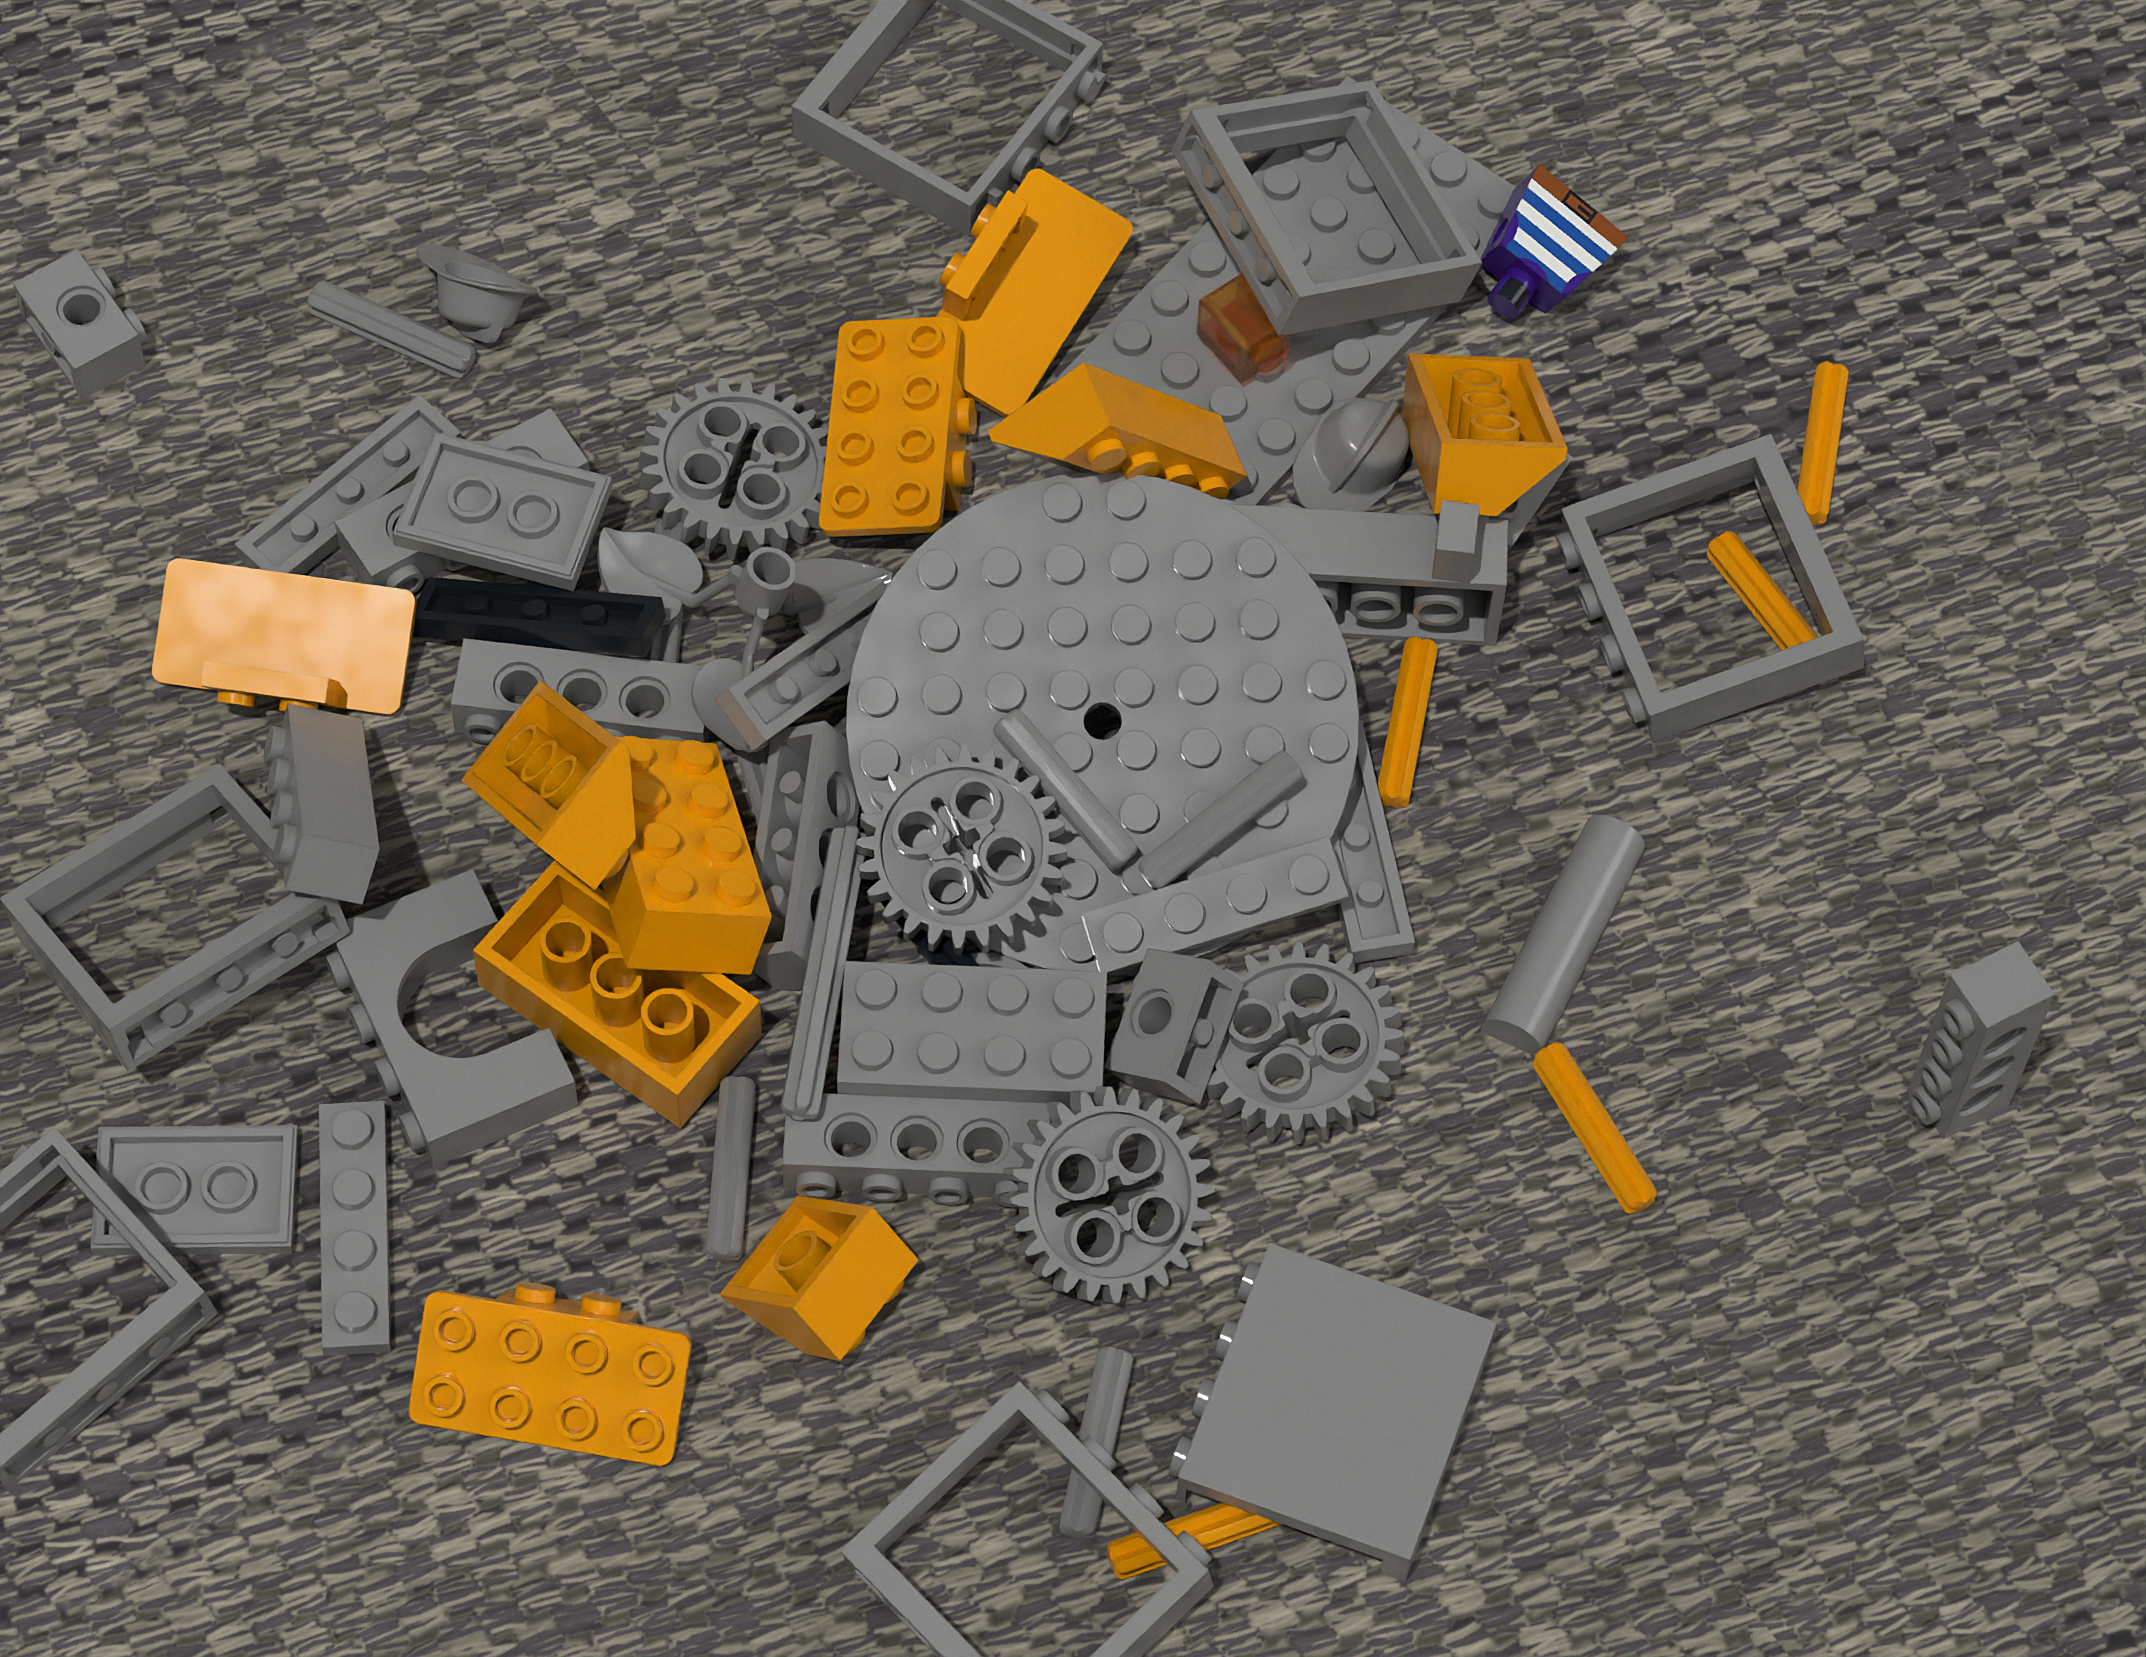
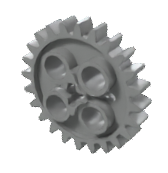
(685, 449)
(910, 873)
(1327, 1084)
(1093, 1138)

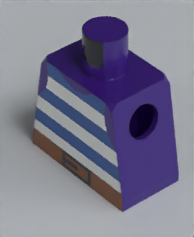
(1545, 245)

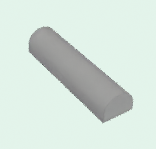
(1565, 934)

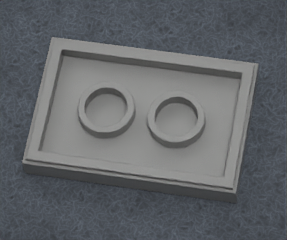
(503, 511)
(201, 1187)

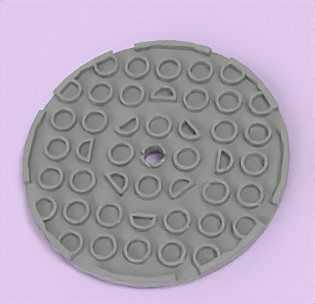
(1120, 602)

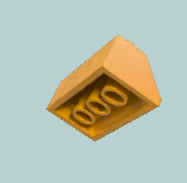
(1117, 425)
(1479, 429)
(561, 784)

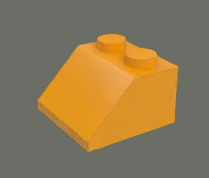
(822, 1275)

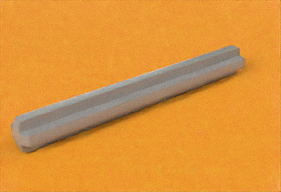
(823, 976)

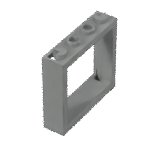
(874, 41)
(1292, 301)
(1745, 686)
(209, 978)
(126, 1355)
(1092, 1465)

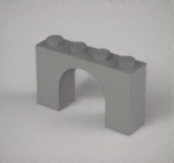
(448, 1100)

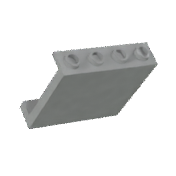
(1334, 1405)

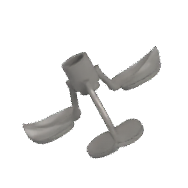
(670, 569)

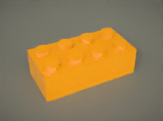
(689, 876)
(645, 1029)

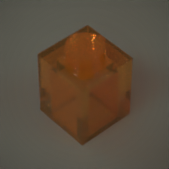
(1240, 331)

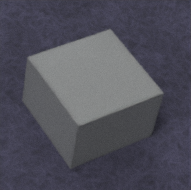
(1455, 541)

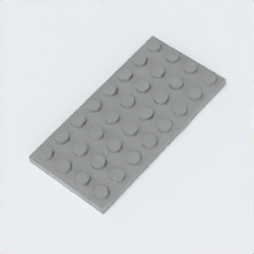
(1338, 233)

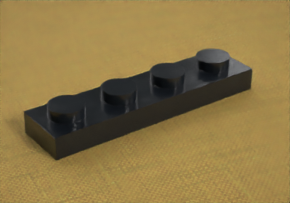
(538, 616)

